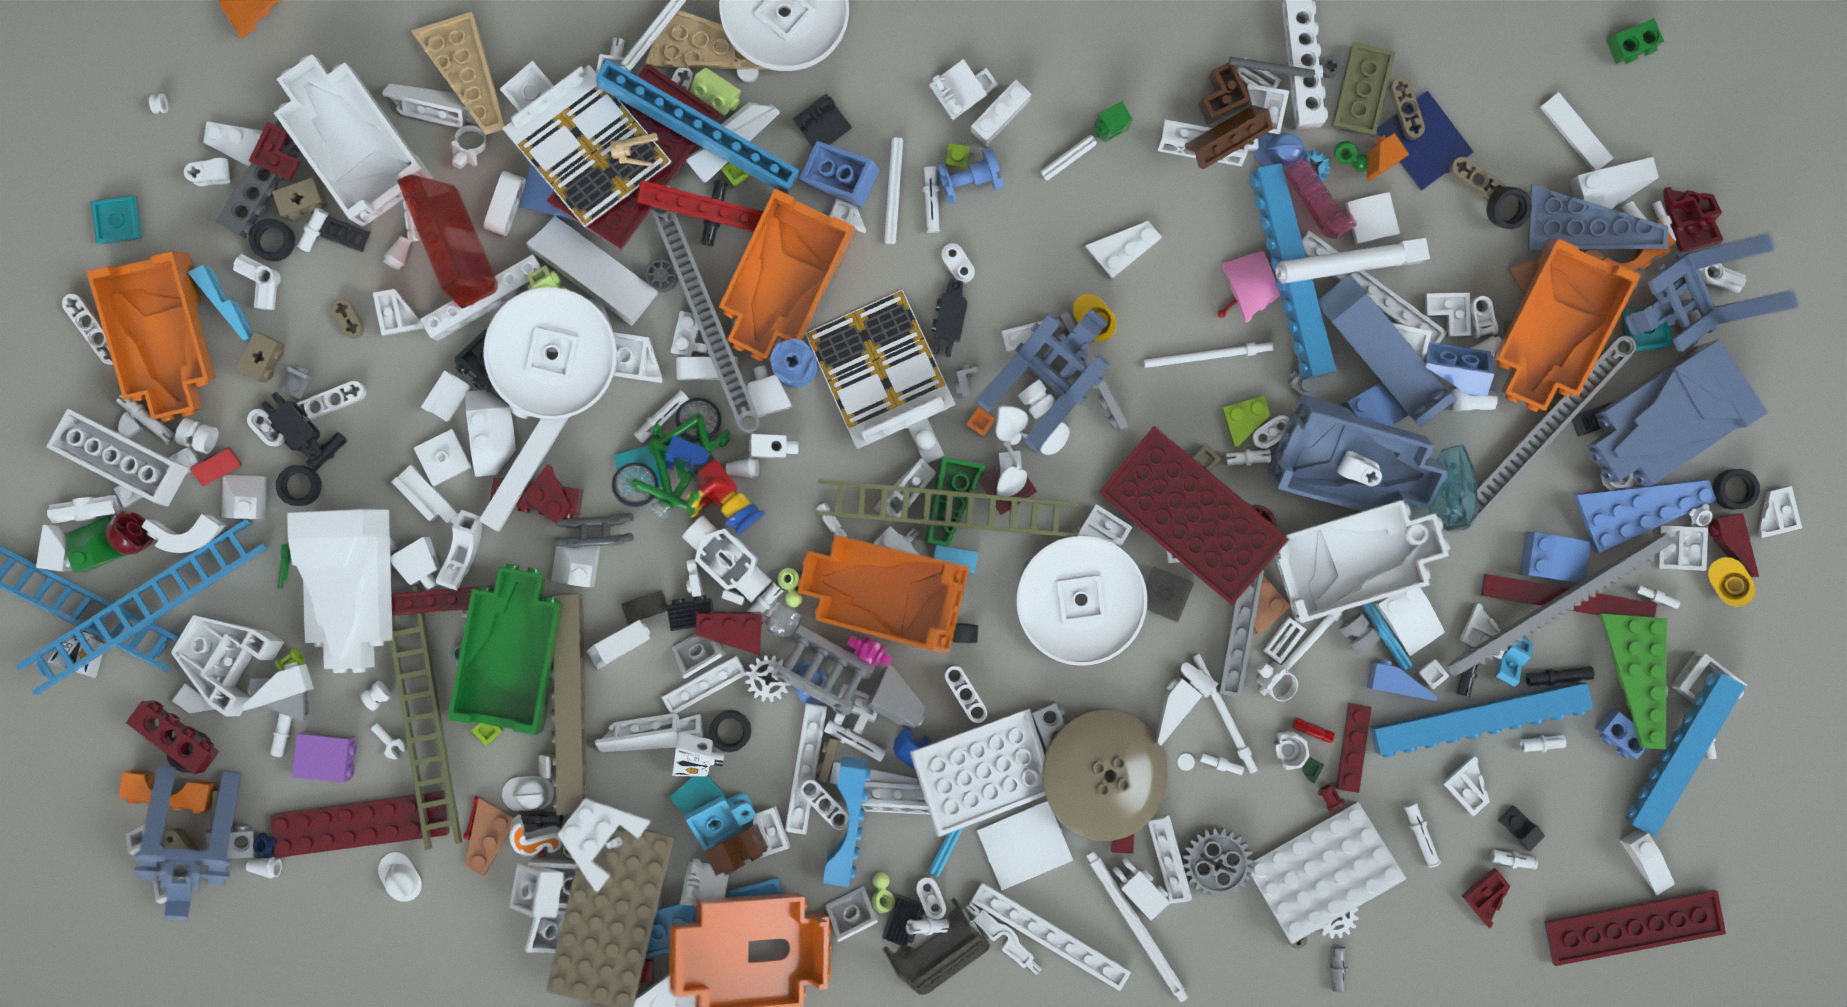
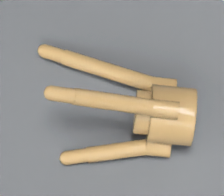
(622, 148)

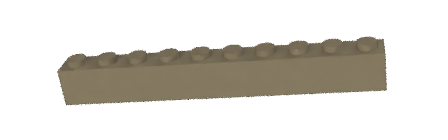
(569, 708)

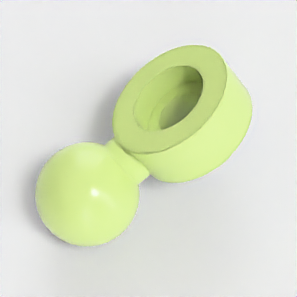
(792, 598)
(881, 881)

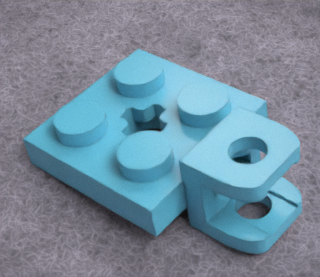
(728, 816)

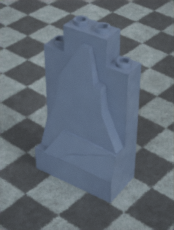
(1674, 416)
(1321, 436)

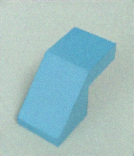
(1512, 660)

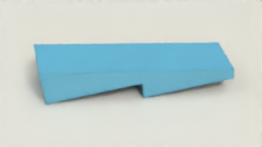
(231, 310)

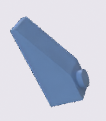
(1394, 680)

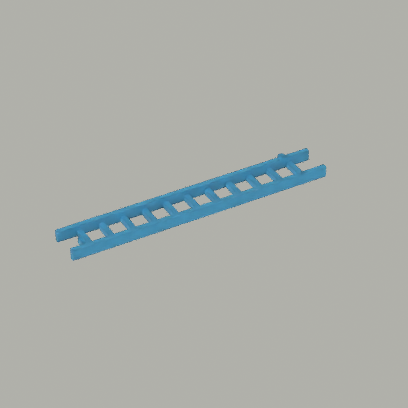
(73, 619)
(42, 665)

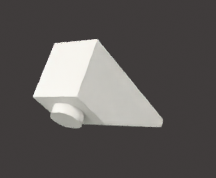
(916, 477)
(283, 684)
(1177, 704)
(1648, 860)

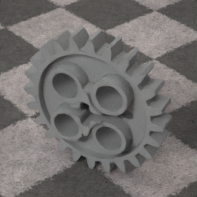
(1227, 845)

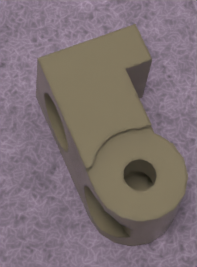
(178, 839)

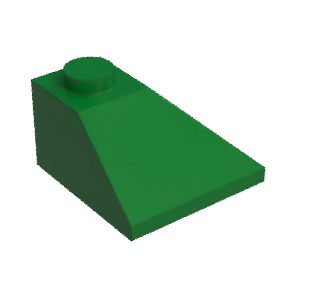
(89, 548)

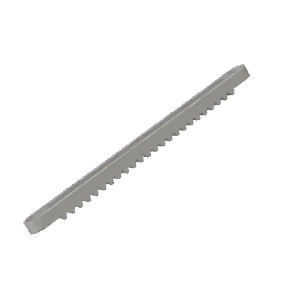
(706, 318)
(1548, 428)
(1560, 604)

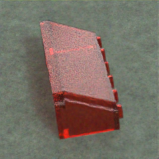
(449, 239)

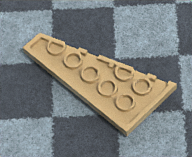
(695, 43)
(461, 59)

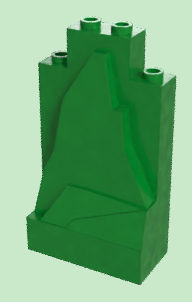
(507, 653)

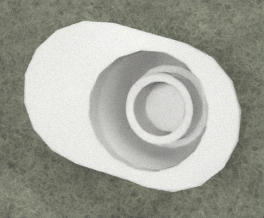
(527, 793)
(399, 876)

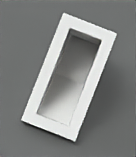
(53, 550)

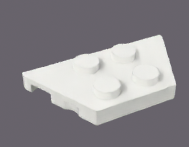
(636, 358)

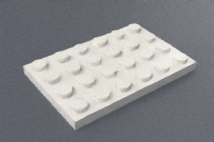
(981, 771)
(1325, 872)

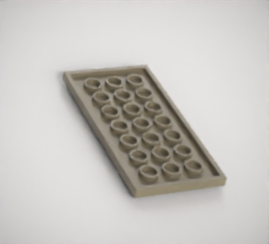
(611, 929)

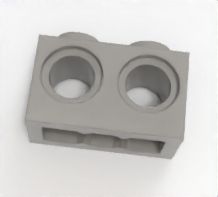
(1048, 728)
(235, 850)

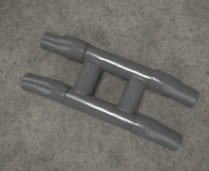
(604, 522)

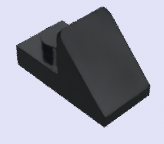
(1521, 828)

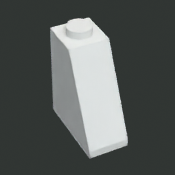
(618, 644)

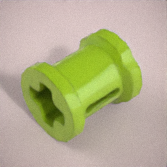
(292, 657)

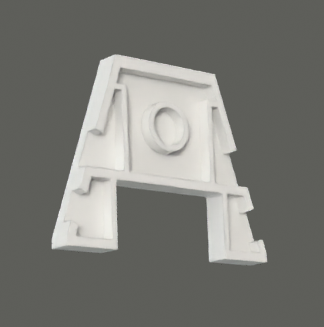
(590, 830)

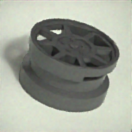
(661, 275)

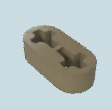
(352, 316)

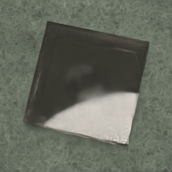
(1167, 593)

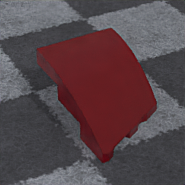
(1693, 219)

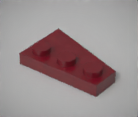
(733, 629)

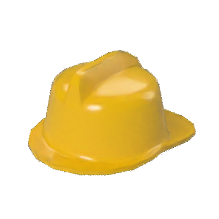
(1090, 301)
(1731, 581)

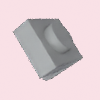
(961, 384)

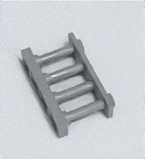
(831, 651)

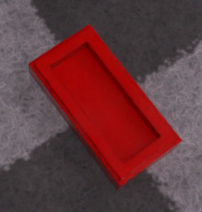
(215, 466)

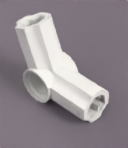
(265, 291)

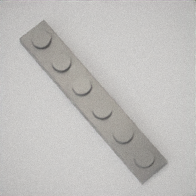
(1106, 398)
(1240, 639)

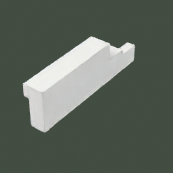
(424, 495)

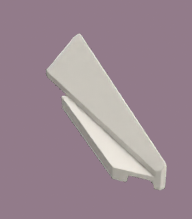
(429, 105)

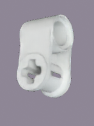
(211, 172)
(1483, 318)
(1356, 467)

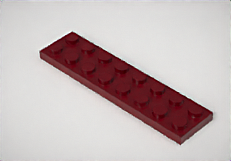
(354, 825)
(1635, 927)

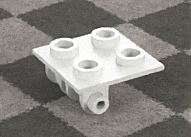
(957, 89)
(702, 883)

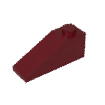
(1733, 539)

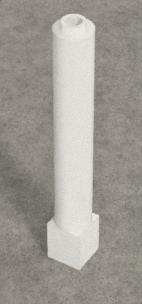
(1352, 261)

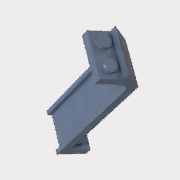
(1385, 350)

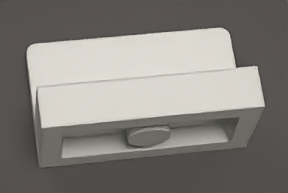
(446, 396)

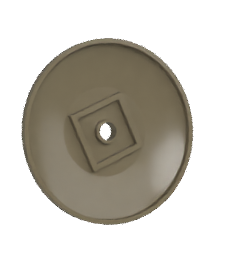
(1077, 767)

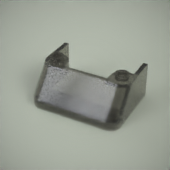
(940, 955)

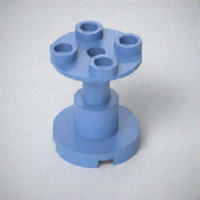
(978, 173)
(794, 363)

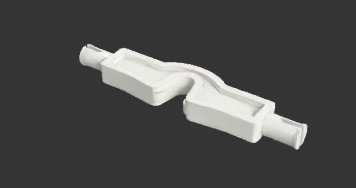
(1012, 945)

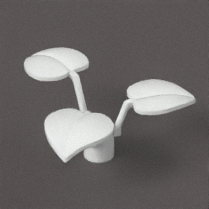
(1009, 429)

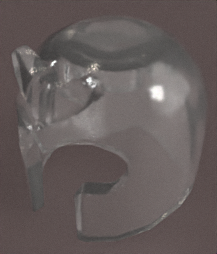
(782, 620)

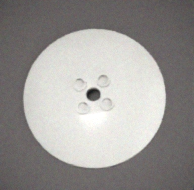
(784, 42)
(519, 345)
(1086, 631)

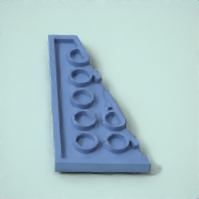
(1628, 512)

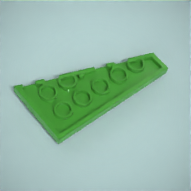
(1640, 664)

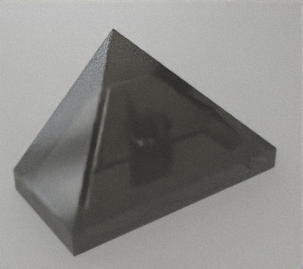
(645, 606)

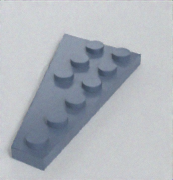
(1588, 224)

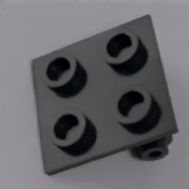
(822, 121)

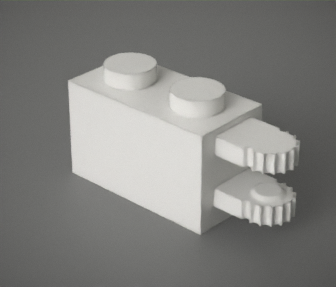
(1142, 891)

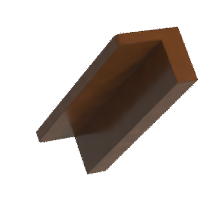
(1230, 135)

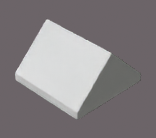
(696, 653)
(851, 913)
(545, 933)

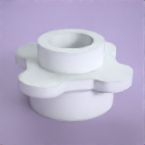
(1700, 516)

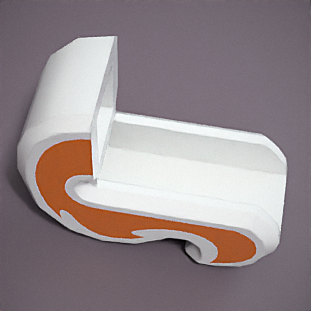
(533, 842)

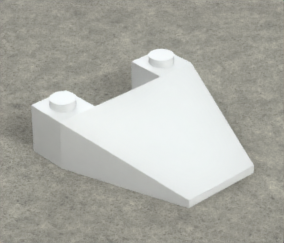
(216, 656)

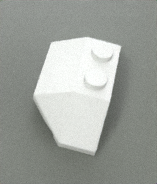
(489, 432)

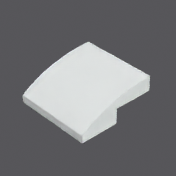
(1373, 217)
(1687, 549)

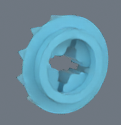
(1318, 157)

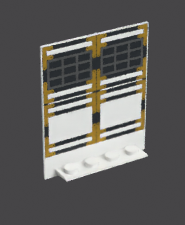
(570, 140)
(880, 369)

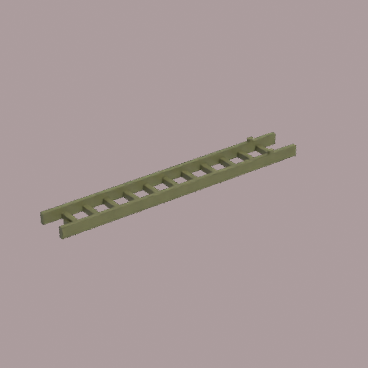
(947, 522)
(411, 740)

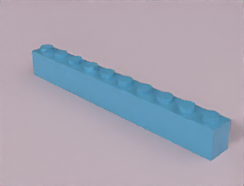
(696, 127)
(1298, 297)
(1481, 718)

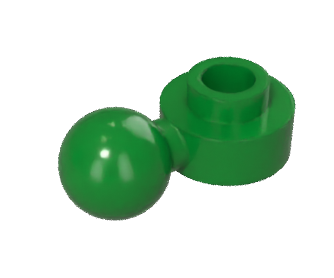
(1358, 161)

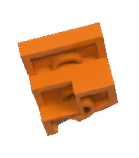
(246, 13)

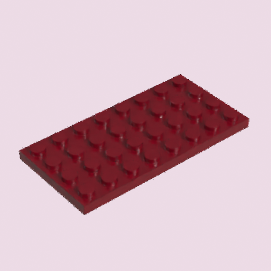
(625, 217)
(1193, 515)

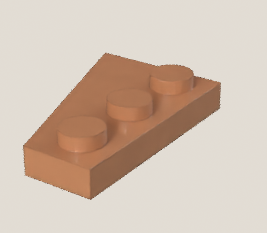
(487, 836)

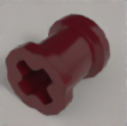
(1331, 797)

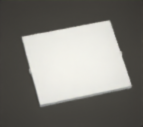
(1024, 845)

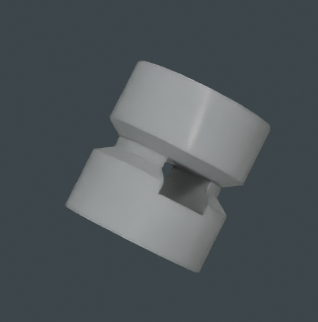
(1359, 633)

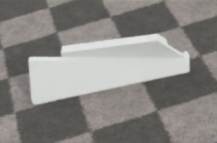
(746, 123)
(649, 733)

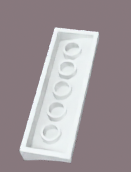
(592, 270)

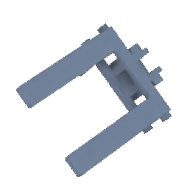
(1670, 284)
(1072, 350)
(216, 856)

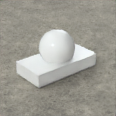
(926, 441)

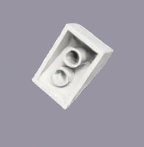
(1410, 619)

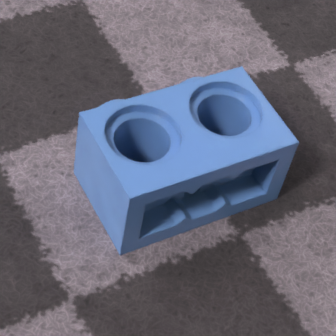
(1621, 737)

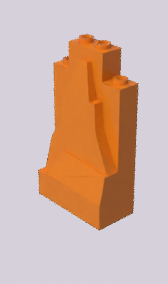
(783, 274)
(1562, 324)
(154, 332)
(885, 592)

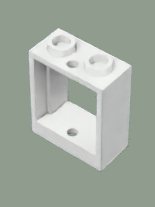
(1692, 671)

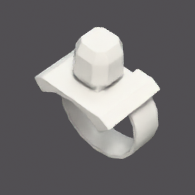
(464, 156)
(1270, 673)

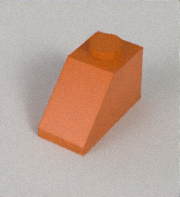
(1384, 155)

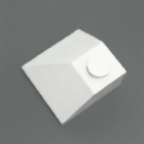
(244, 497)
(576, 565)

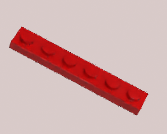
(698, 206)

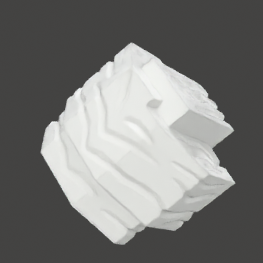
(1291, 750)

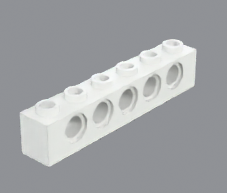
(1303, 116)
(510, 284)

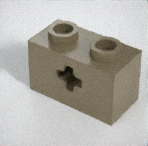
(289, 197)
(250, 362)

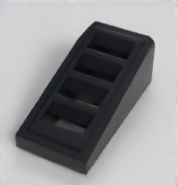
(328, 227)
(1579, 424)

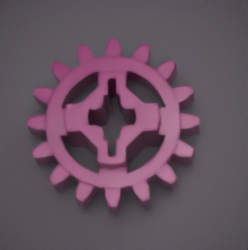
(869, 650)

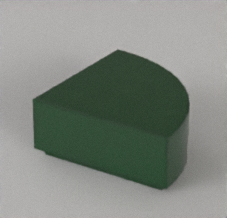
(1312, 769)

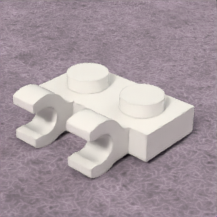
(686, 336)
(859, 701)

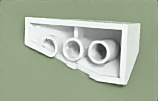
(1614, 184)

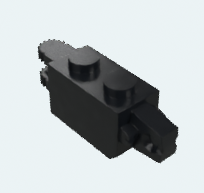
(951, 316)
(294, 427)

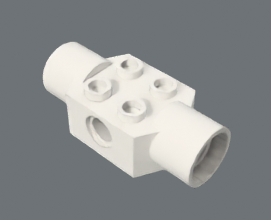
(726, 558)

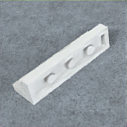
(1181, 133)
(895, 798)

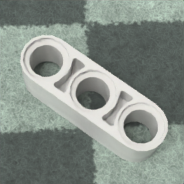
(504, 203)
(696, 368)
(967, 704)
(830, 810)

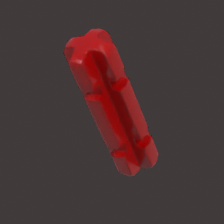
(1313, 730)

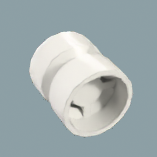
(1037, 399)
(193, 434)

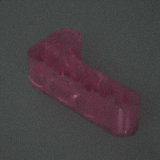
(1318, 200)

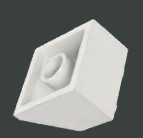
(536, 891)

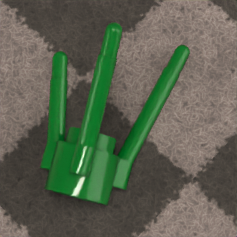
(284, 565)

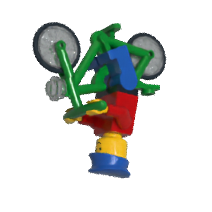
(638, 484)

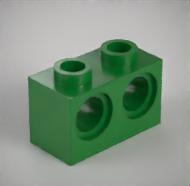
(1634, 40)
(1113, 122)

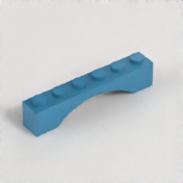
(851, 781)

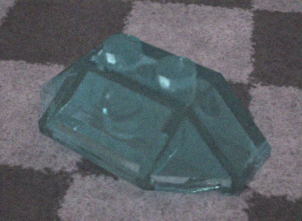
(1458, 494)

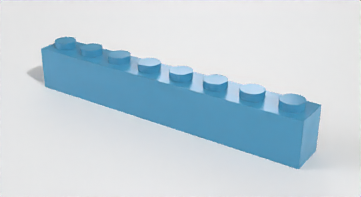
(1685, 752)

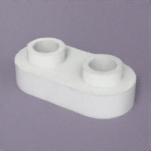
(958, 262)
(263, 430)
(1270, 431)
(931, 897)

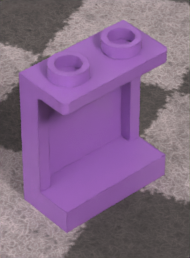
(324, 757)

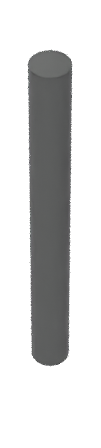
(1271, 67)

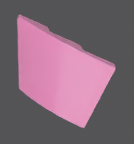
(1251, 283)

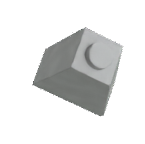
(896, 700)
(295, 706)

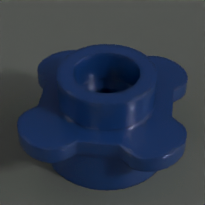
(264, 845)

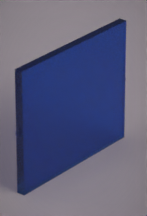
(1434, 149)

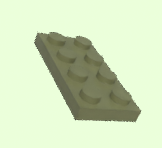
(1363, 89)

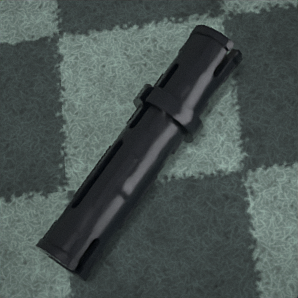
(711, 227)
(1550, 677)

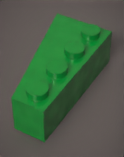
(957, 477)

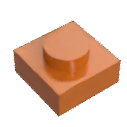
(980, 422)

